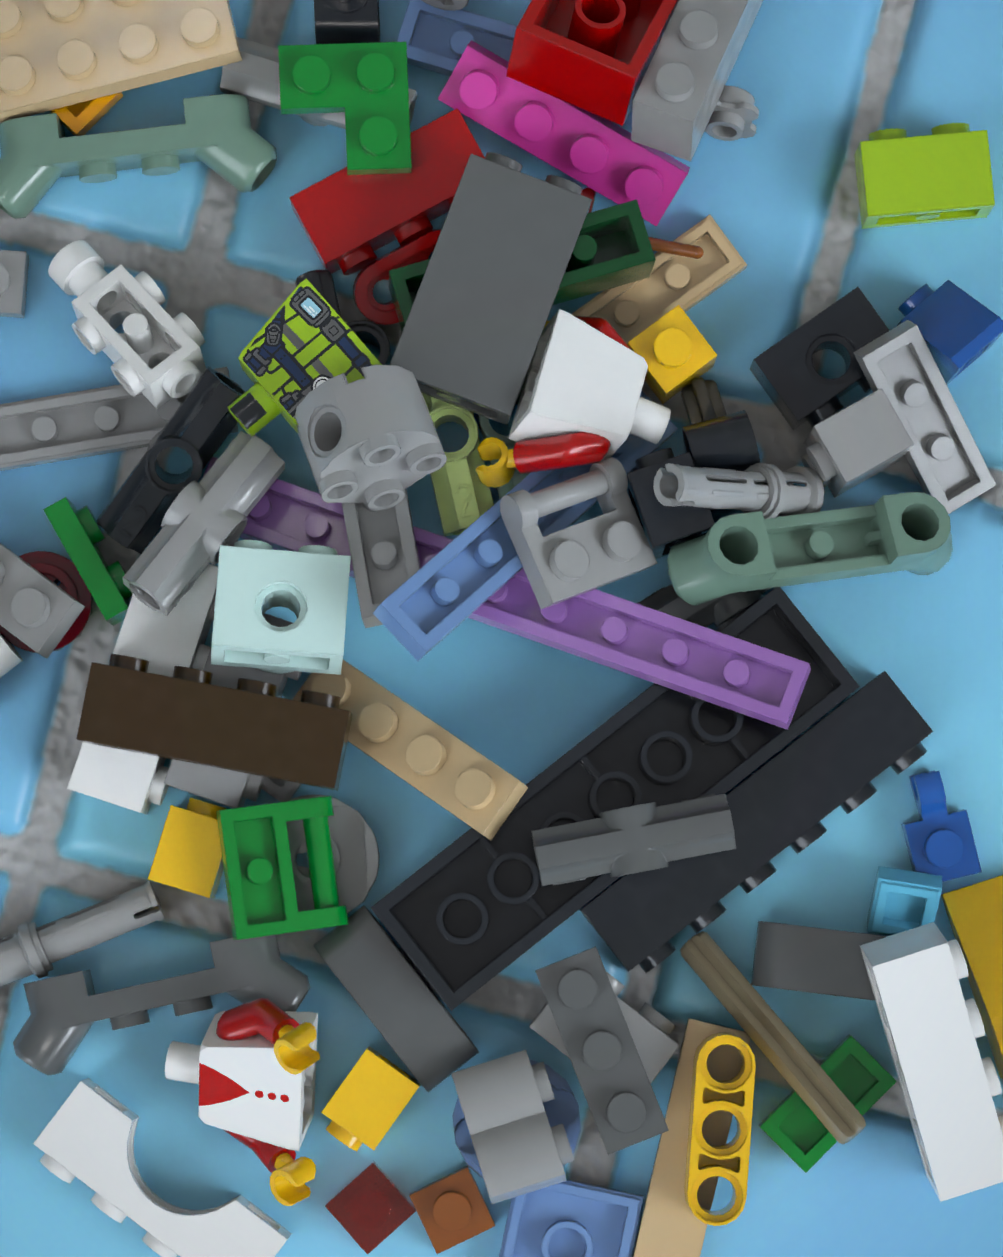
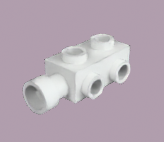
(155, 351)

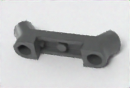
(67, 1004)

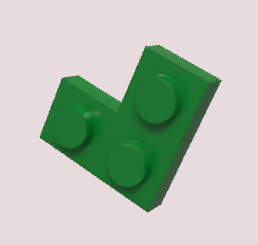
(364, 83)

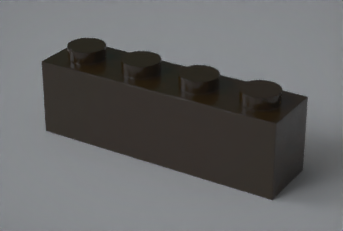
(215, 724)

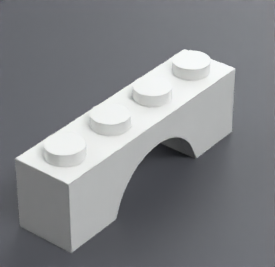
(95, 1142)

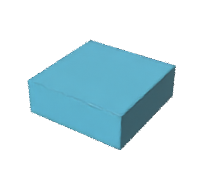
(903, 900)

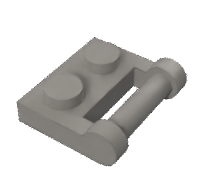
(585, 553)

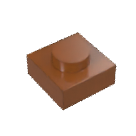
(452, 1209)

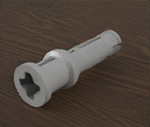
(756, 489)
(36, 948)

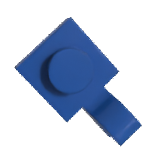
(940, 840)

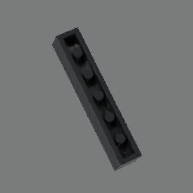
(769, 812)

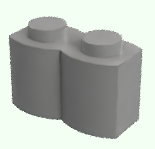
(511, 1127)

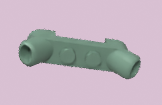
(214, 132)
(759, 553)

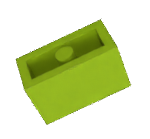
(924, 176)

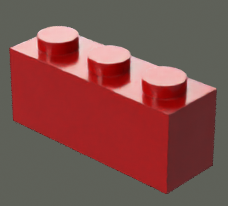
(360, 213)

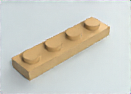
(422, 751)

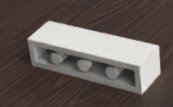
(165, 641)
(938, 1057)

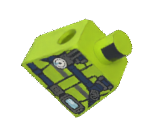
(293, 356)

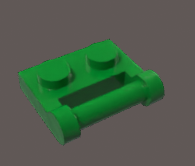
(261, 869)

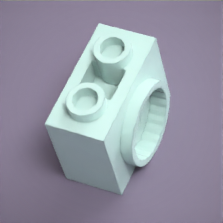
(306, 582)

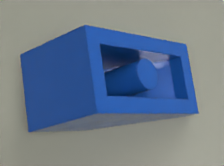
(952, 325)

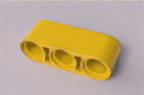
(728, 1160)

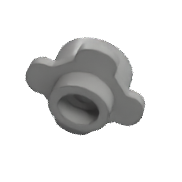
(733, 115)

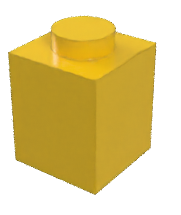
(673, 353)
(190, 850)
(369, 1101)

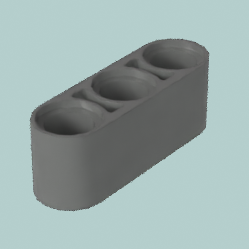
(811, 960)
(396, 999)

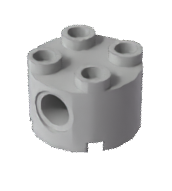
(369, 436)

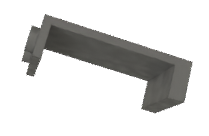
(491, 285)

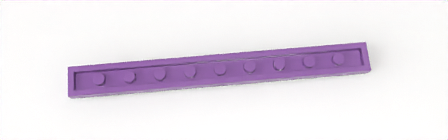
(588, 625)

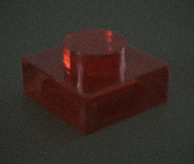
(370, 1207)

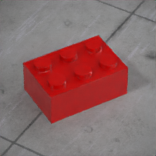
(589, 50)

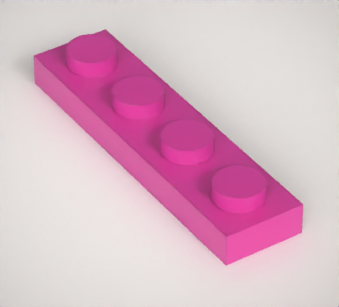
(563, 134)

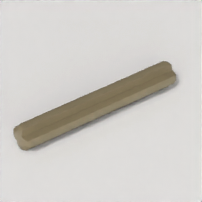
(773, 1037)

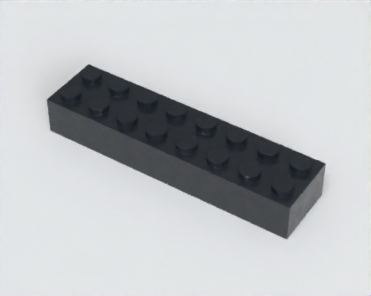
(484, 898)

